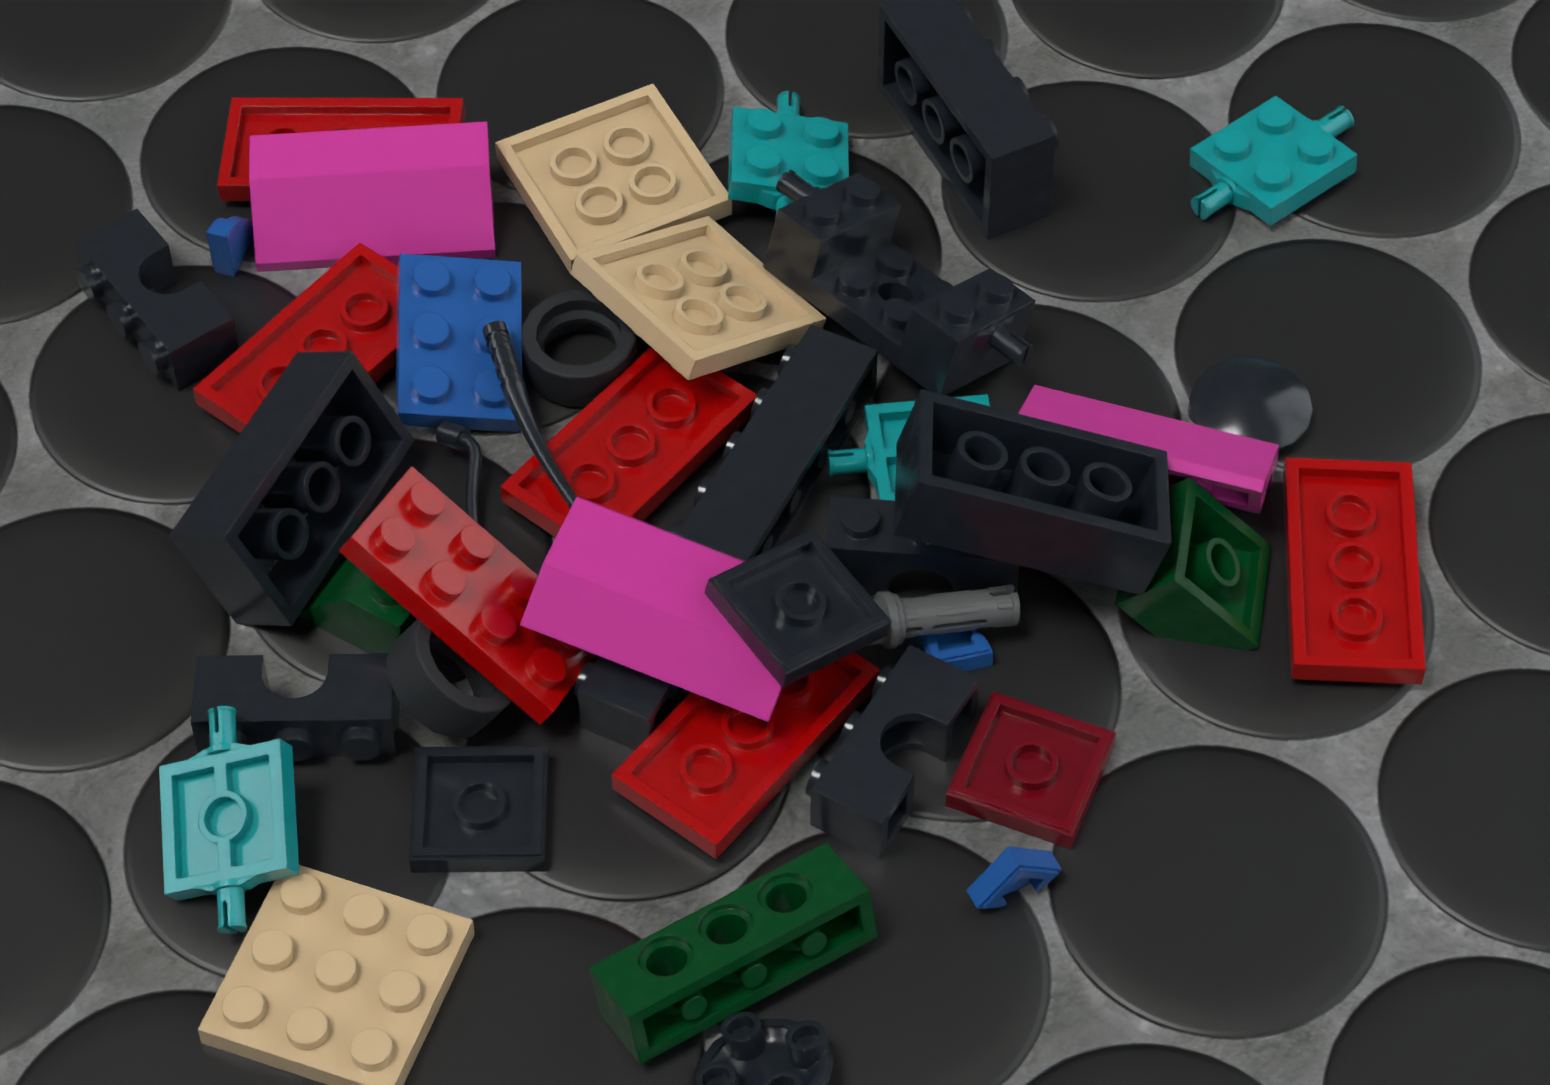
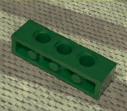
(733, 952)

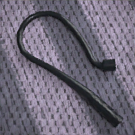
(516, 395)

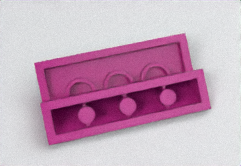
(372, 186)
(1223, 463)
(643, 604)

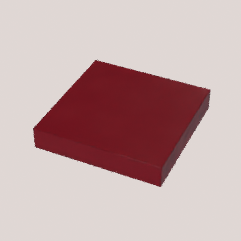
(1031, 770)

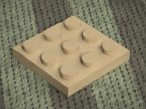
(611, 174)
(696, 296)
(337, 981)

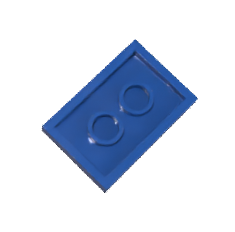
(441, 344)

